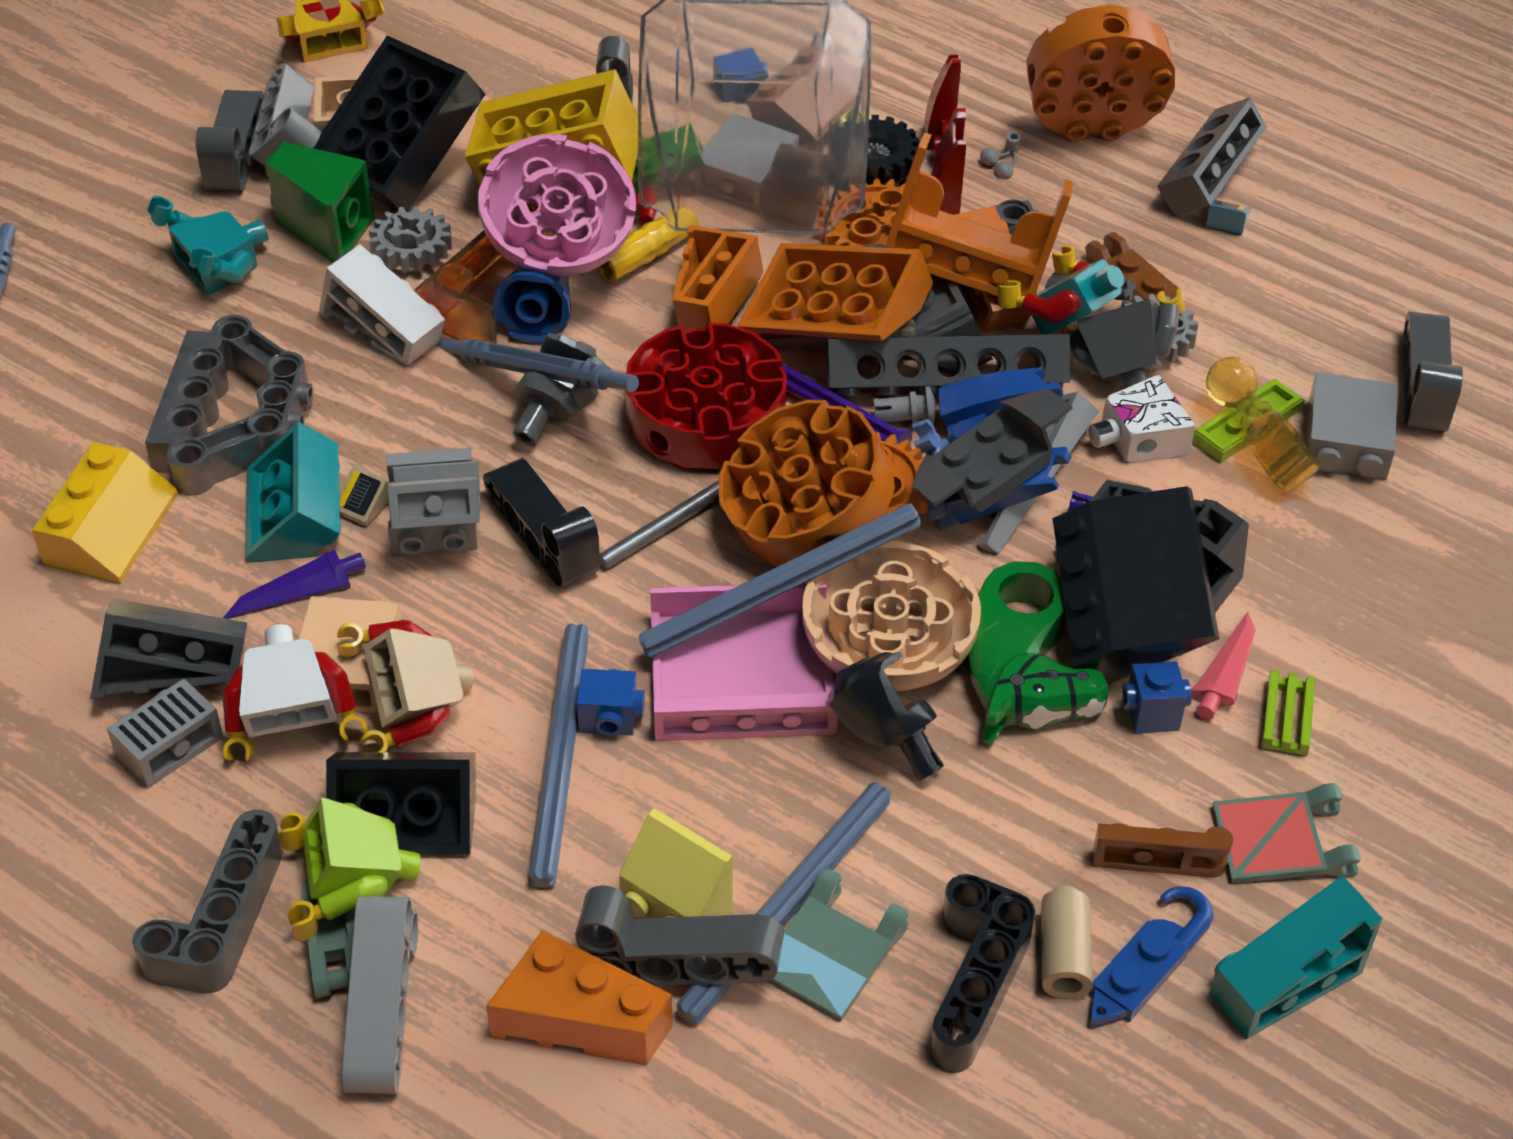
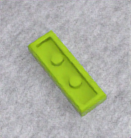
(1224, 436)

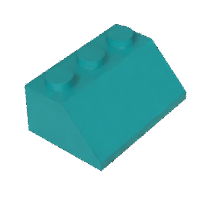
(293, 497)

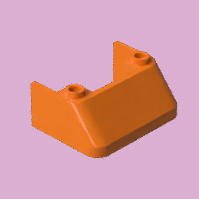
(969, 250)

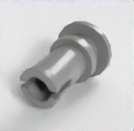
(906, 408)

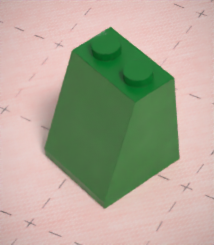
(320, 197)

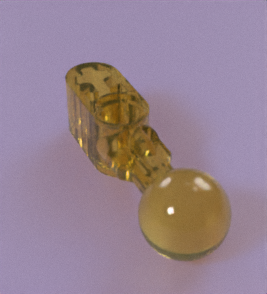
(1269, 434)

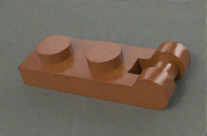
(1162, 850)

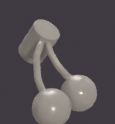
(991, 157)

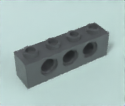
(1212, 157)

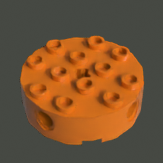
(1100, 73)
(804, 479)

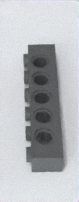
(842, 356)

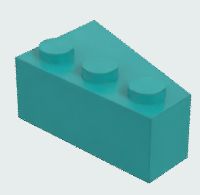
(1297, 959)

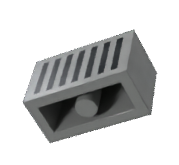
(165, 733)

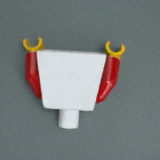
(284, 690)

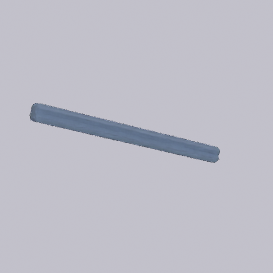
(779, 580)
(558, 759)
(799, 884)

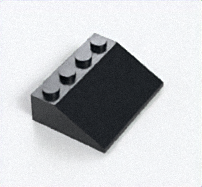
(401, 119)
(1134, 581)

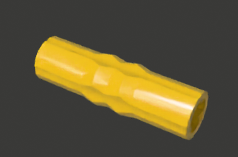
(641, 248)

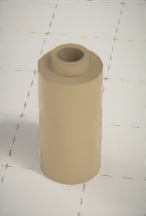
(1066, 943)

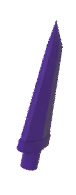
(314, 578)

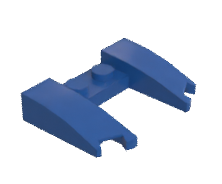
(975, 399)

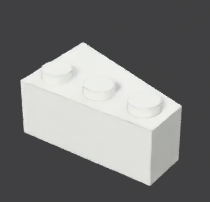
(380, 306)

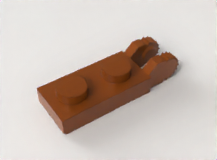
(1132, 265)

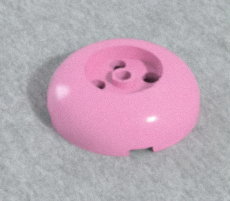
(565, 184)

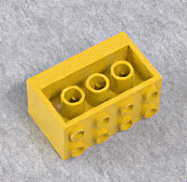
(581, 108)

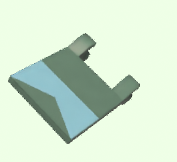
(829, 955)

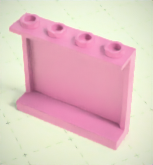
(742, 675)

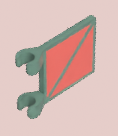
(1279, 836)

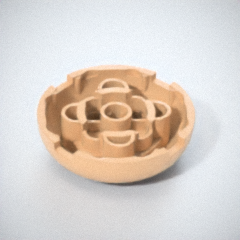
(893, 583)

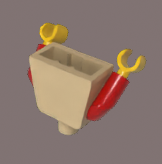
(410, 676)

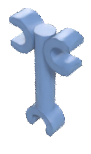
(931, 444)

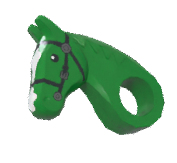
(1009, 657)

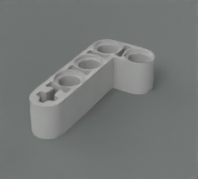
(283, 114)
(377, 994)

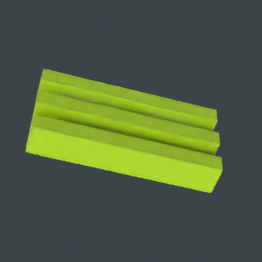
(1291, 686)

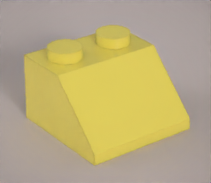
(676, 872)

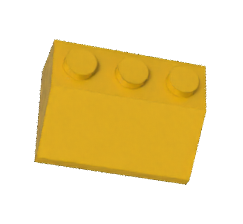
(103, 514)

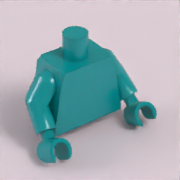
(211, 246)

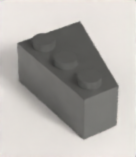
(160, 646)

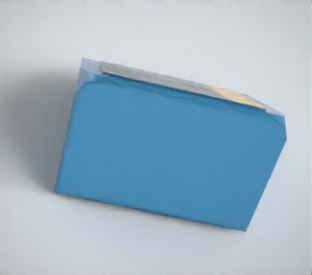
(1227, 216)

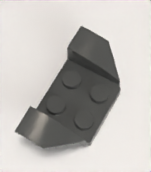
(946, 315)
(994, 453)

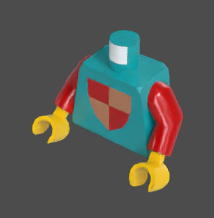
(1071, 297)

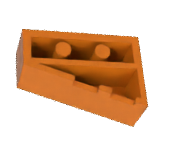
(580, 1003)

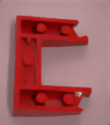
(947, 127)

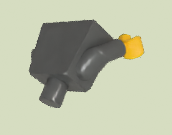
(1127, 339)

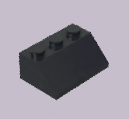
(420, 792)

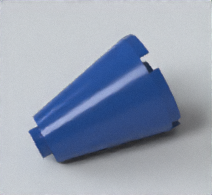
(532, 305)

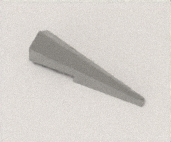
(1061, 433)

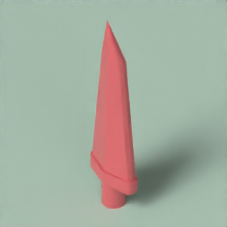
(1223, 676)

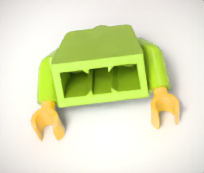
(346, 858)

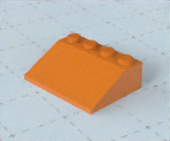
(838, 291)

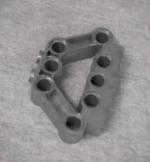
(189, 405)

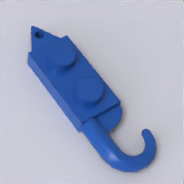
(1148, 960)

